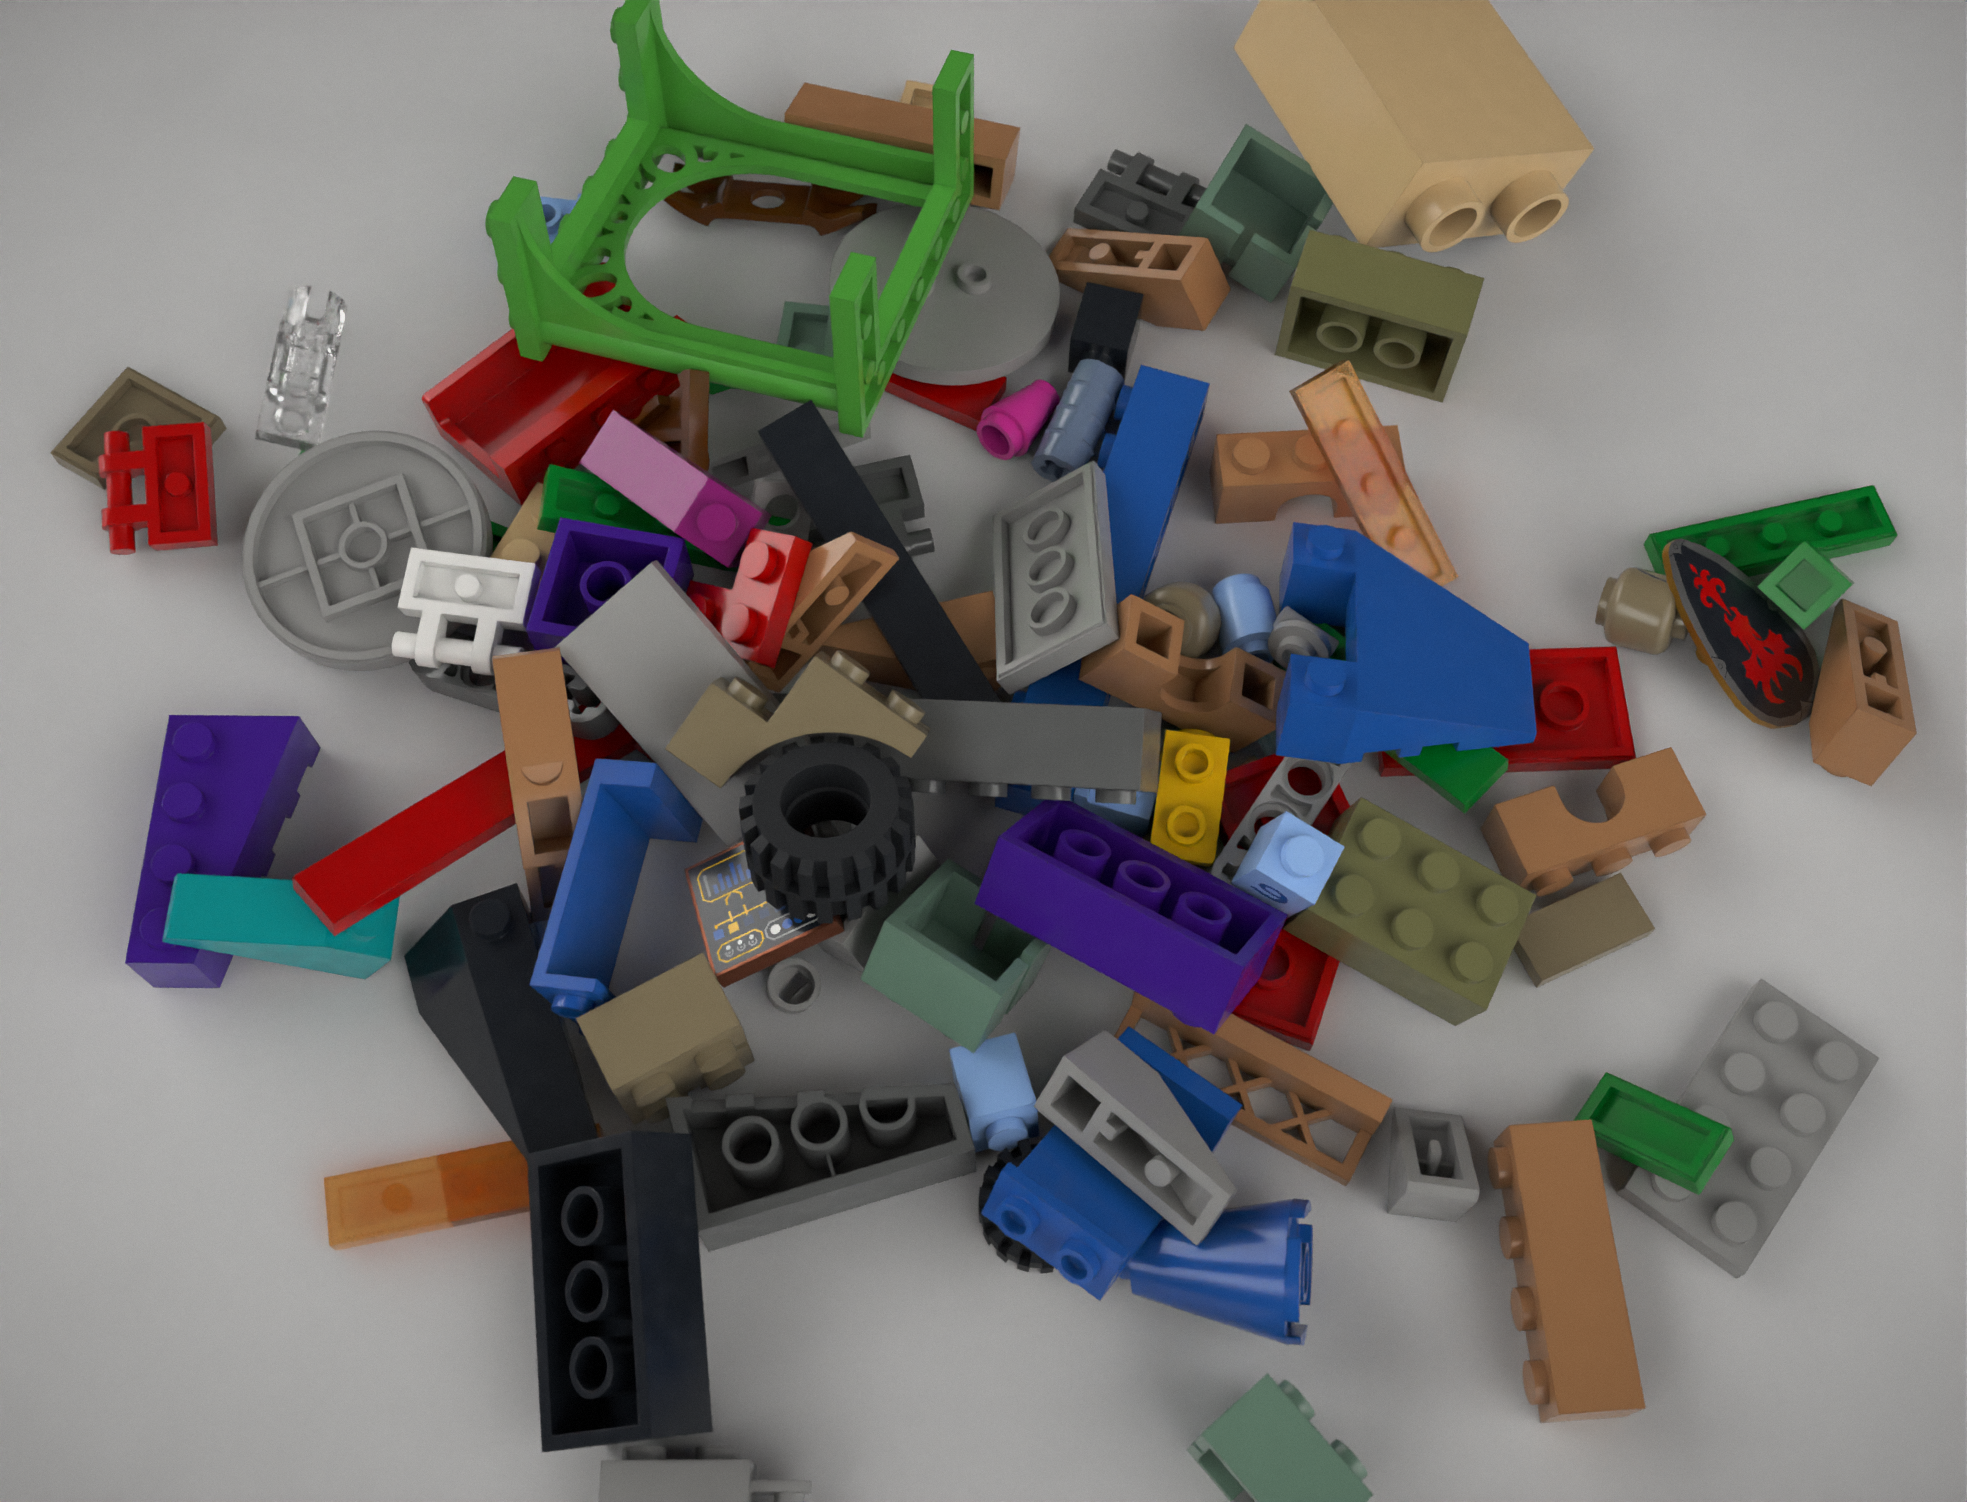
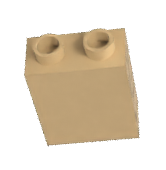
(1417, 117)

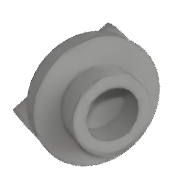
(1298, 636)

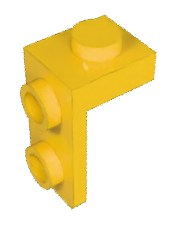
(1190, 794)

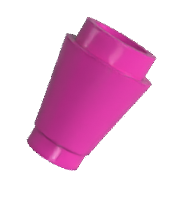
(1016, 421)

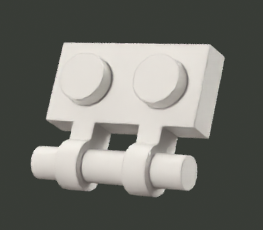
(467, 591)

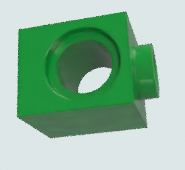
(1805, 584)

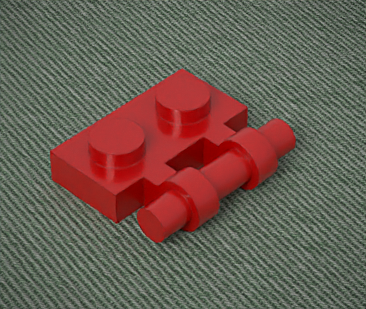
(177, 488)

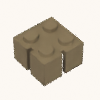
(667, 1040)

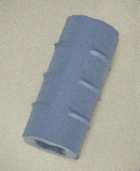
(1078, 420)

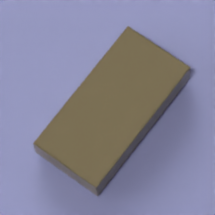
(1581, 930)

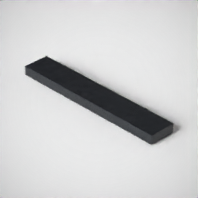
(902, 600)

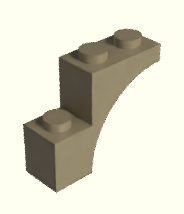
(829, 696)

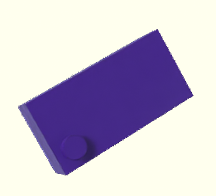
(1131, 911)

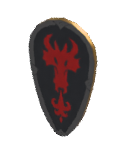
(1742, 636)

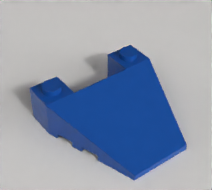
(1415, 663)

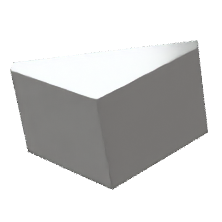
(1430, 1166)

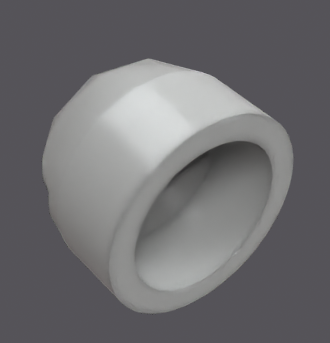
(781, 976)

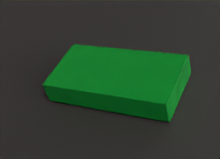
(1656, 1133)

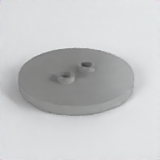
(987, 305)
(337, 537)

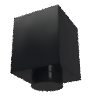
(1106, 327)

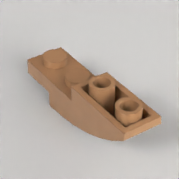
(539, 766)

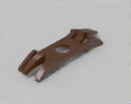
(811, 206)

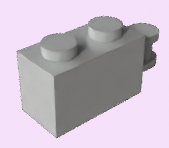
(711, 1477)

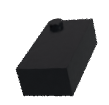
(618, 1291)

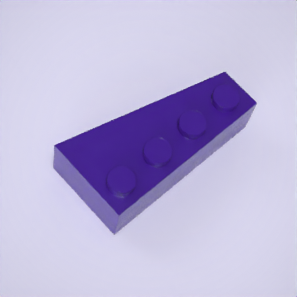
(213, 813)

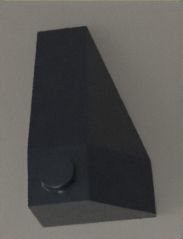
(478, 1001)

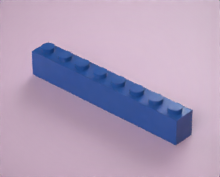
(1142, 482)

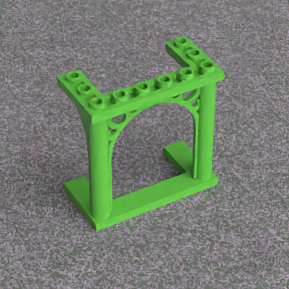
(685, 118)

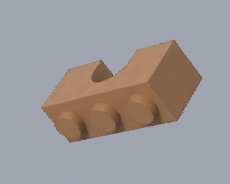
(1265, 469)
(1220, 695)
(1545, 845)

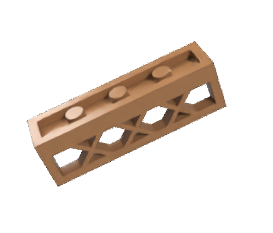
(1284, 1069)

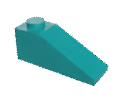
(273, 924)

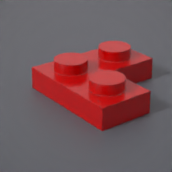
(764, 592)

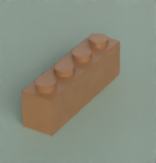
(911, 129)
(1565, 1273)

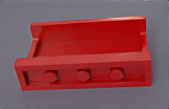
(527, 413)

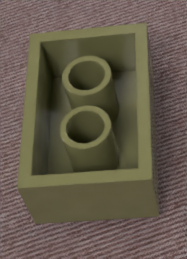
(1381, 311)
(1414, 914)

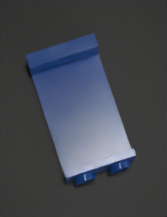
(587, 922)
(1075, 1208)

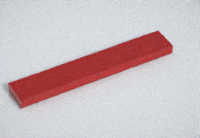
(427, 837)

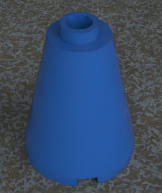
(1243, 1274)

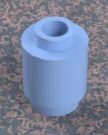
(1245, 615)

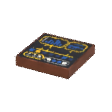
(740, 925)

